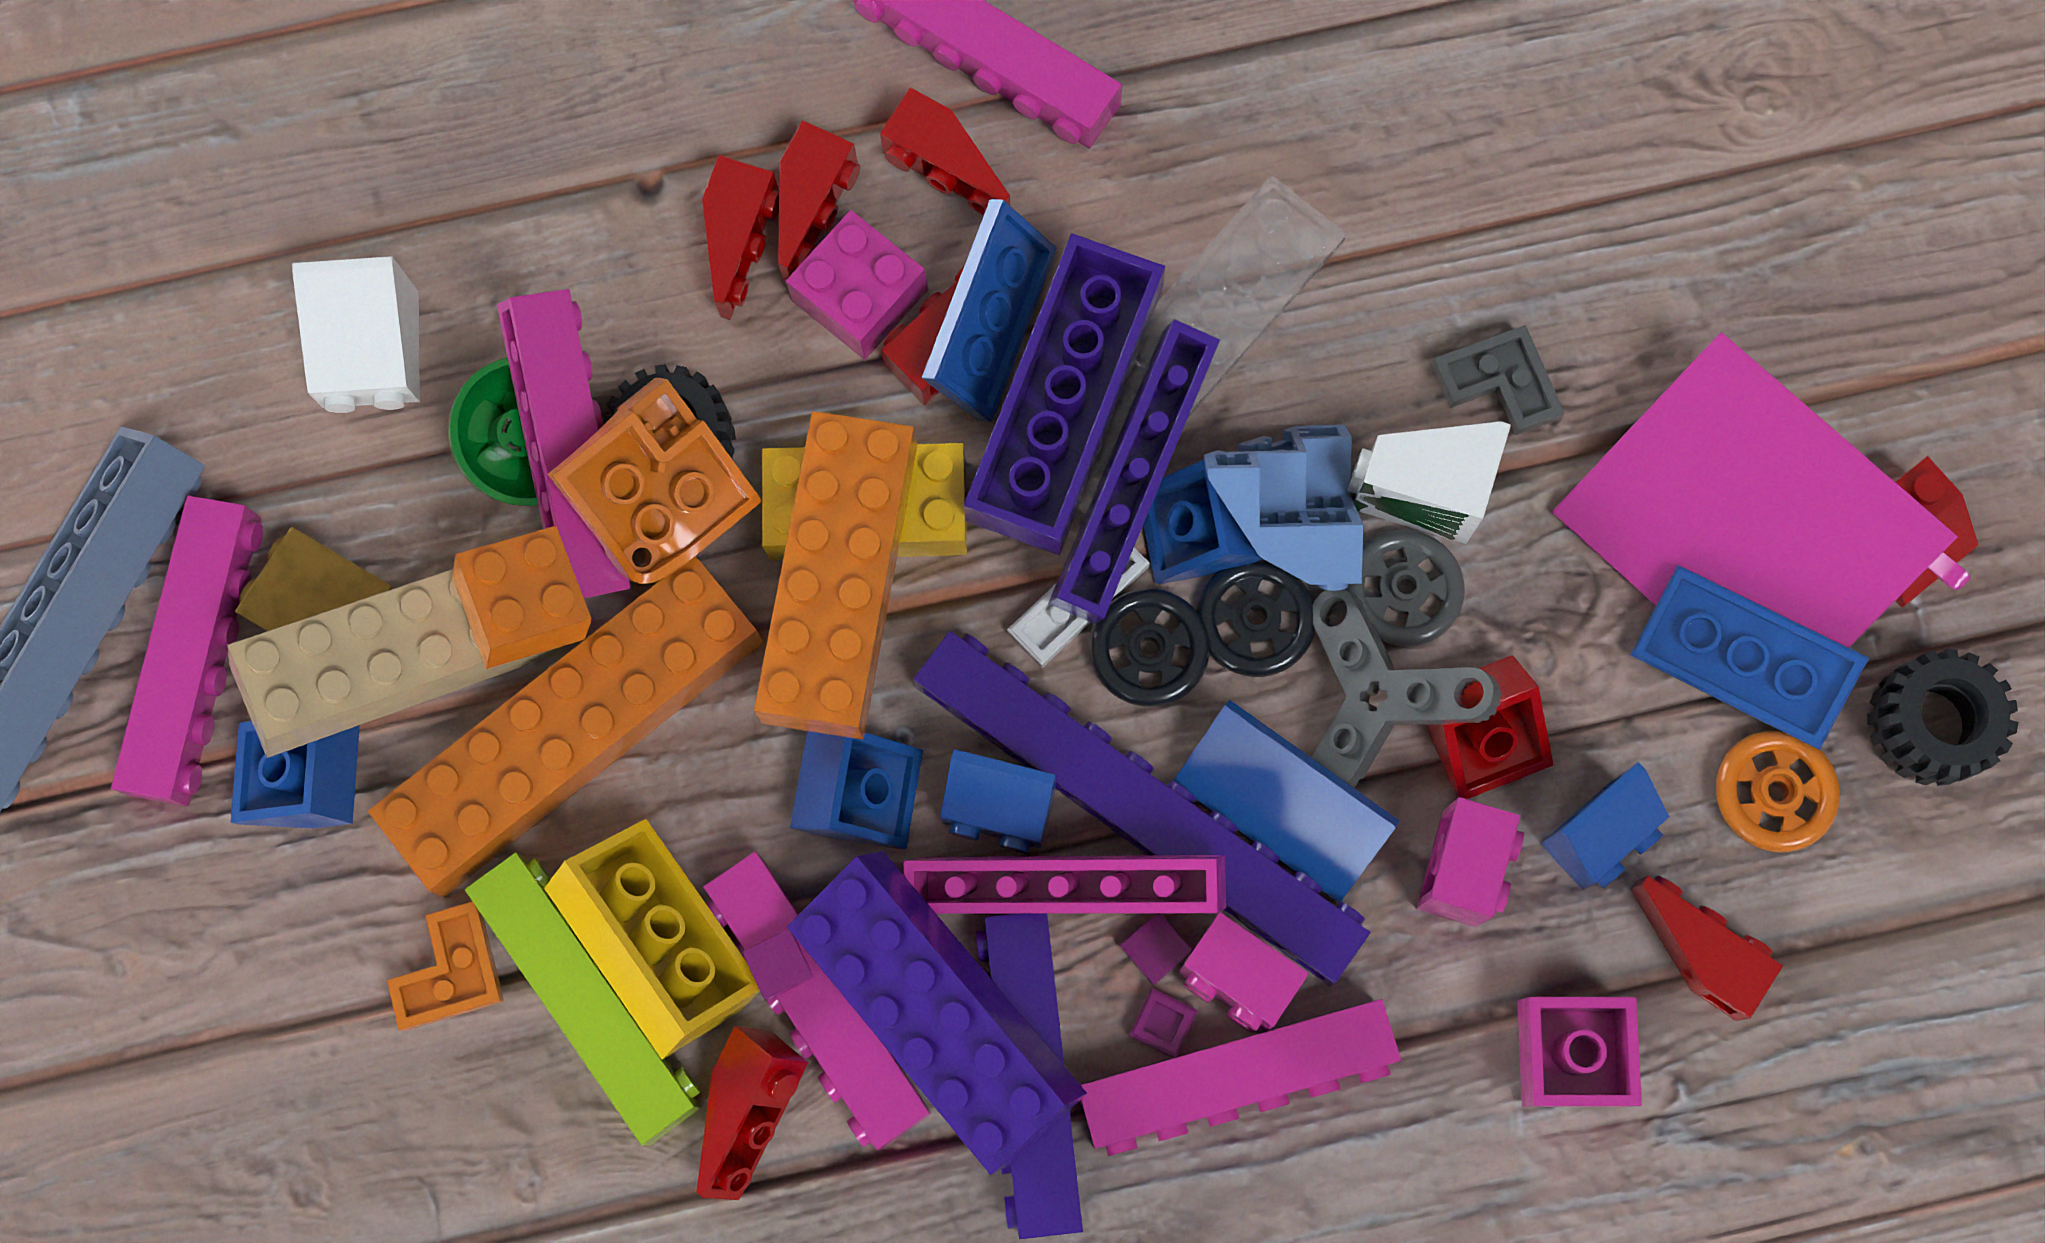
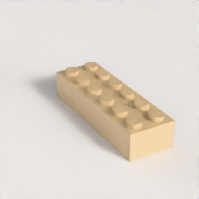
(360, 663)

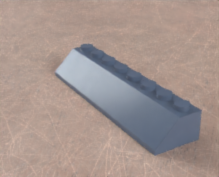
(82, 588)

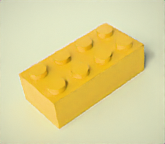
(933, 513)
(653, 937)

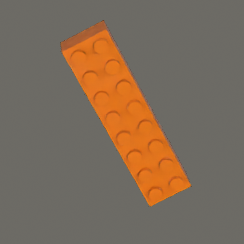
(565, 727)

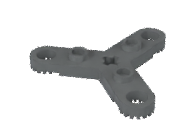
(1412, 695)

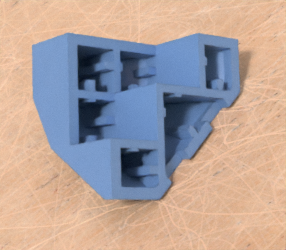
(1295, 502)

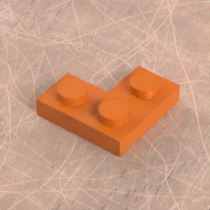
(461, 979)

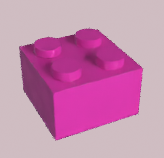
(857, 284)
(1470, 863)
(1242, 975)
(1579, 1052)

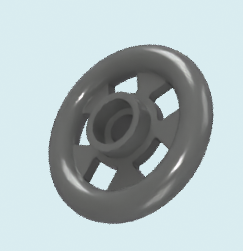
(1447, 587)

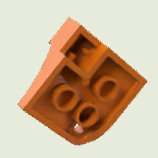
(654, 484)

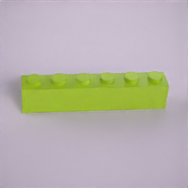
(581, 1000)

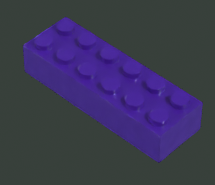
(1064, 394)
(936, 1010)

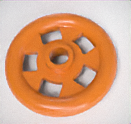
(1745, 818)

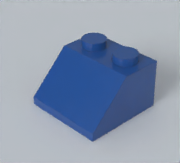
(1192, 529)
(297, 787)
(857, 789)
(997, 801)
(1608, 828)

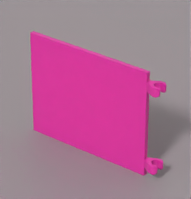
(1758, 500)

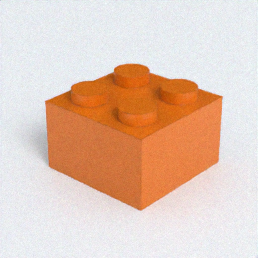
(521, 596)

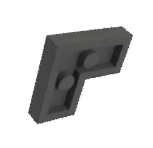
(1503, 366)

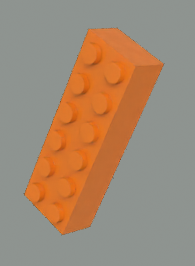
(836, 575)

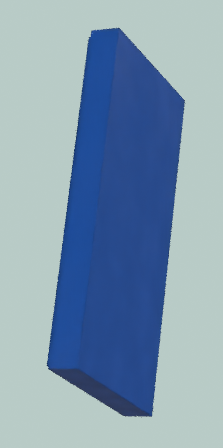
(989, 311)
(1749, 657)
(1286, 800)

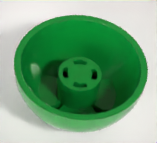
(478, 438)

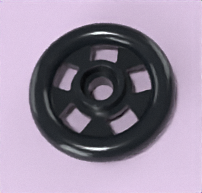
(1287, 646)
(1175, 680)

